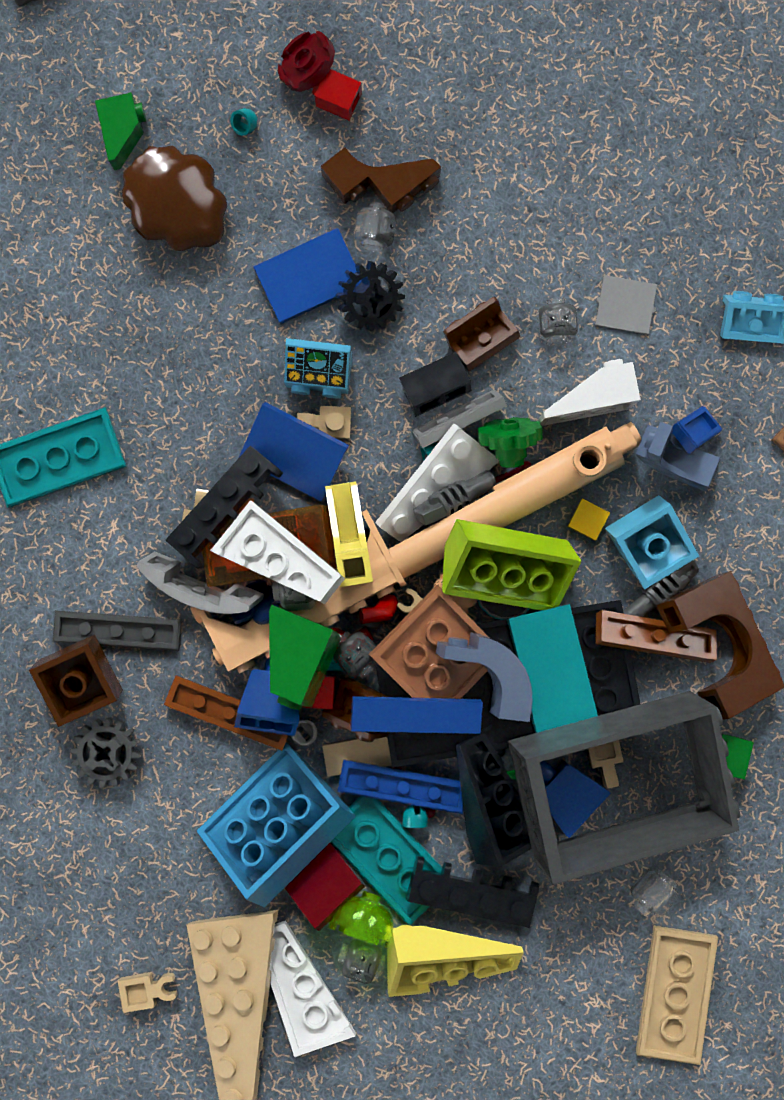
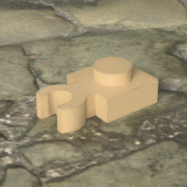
(140, 991)

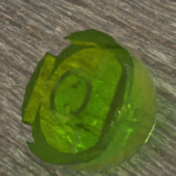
(365, 919)

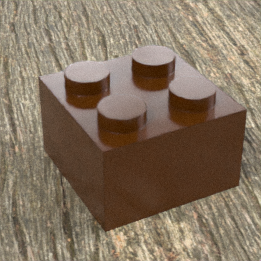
(76, 680)

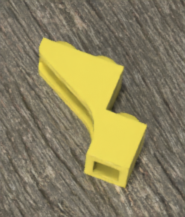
(348, 534)

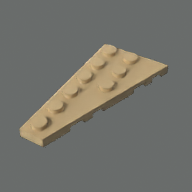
(233, 986)

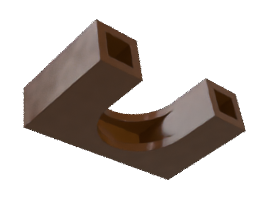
(753, 669)

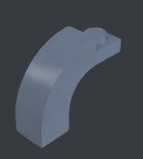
(666, 455)
(510, 680)

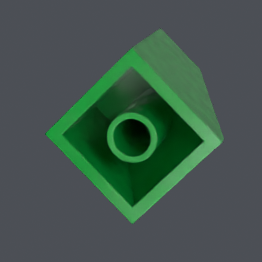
(298, 657)

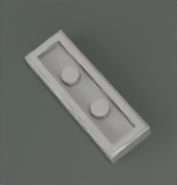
(461, 416)

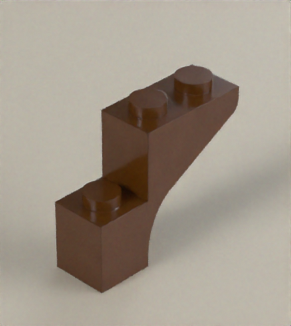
(392, 183)

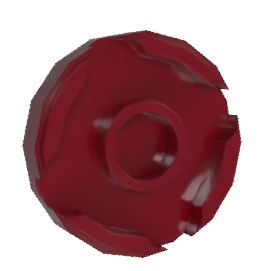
(306, 61)

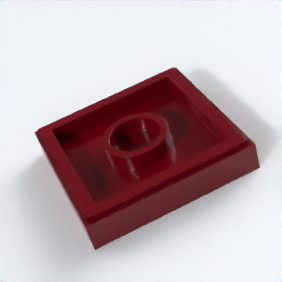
(324, 886)

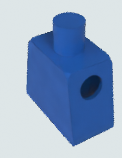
(260, 707)
(571, 795)

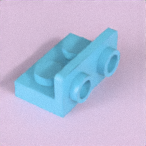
(753, 317)

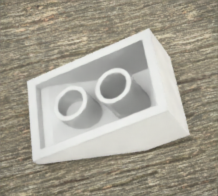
(604, 392)

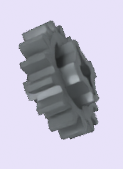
(114, 762)

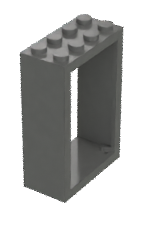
(643, 837)

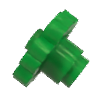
(510, 439)

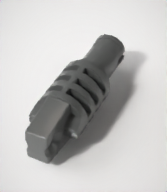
(453, 498)
(662, 590)

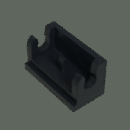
(436, 384)

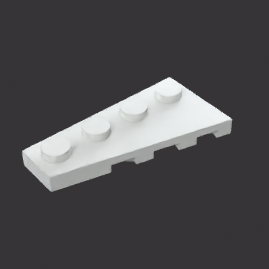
(451, 460)
(272, 551)
(303, 999)

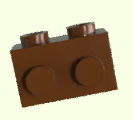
(481, 334)
(341, 713)

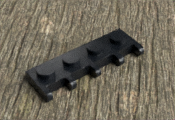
(221, 504)
(472, 895)

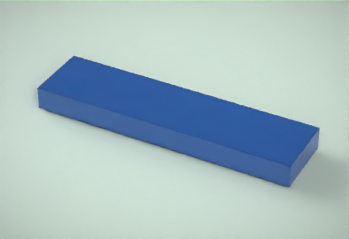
(416, 715)
(400, 786)

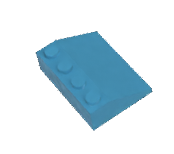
(274, 825)

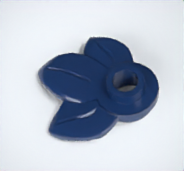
(260, 612)

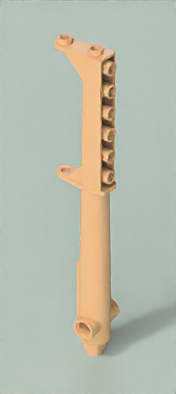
(508, 502)

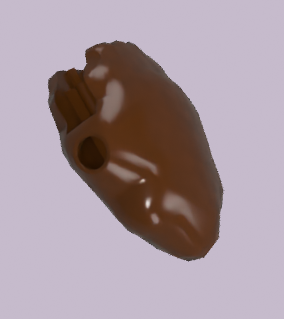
(174, 198)

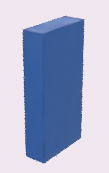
(696, 429)

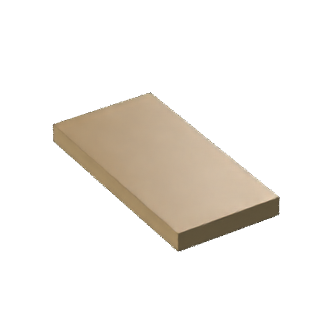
(676, 995)

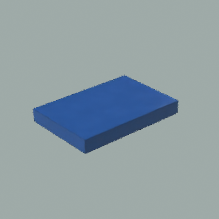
(306, 275)
(296, 448)

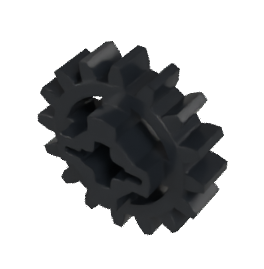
(370, 283)

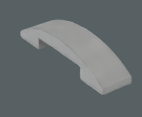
(166, 575)

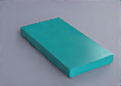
(59, 457)
(555, 665)
(384, 854)

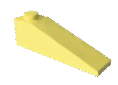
(430, 955)

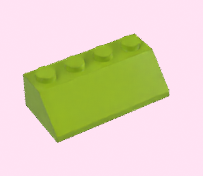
(507, 566)

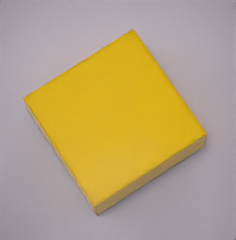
(588, 519)

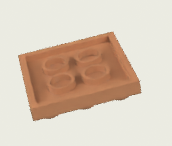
(411, 646)

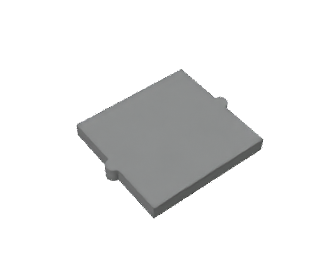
(626, 304)

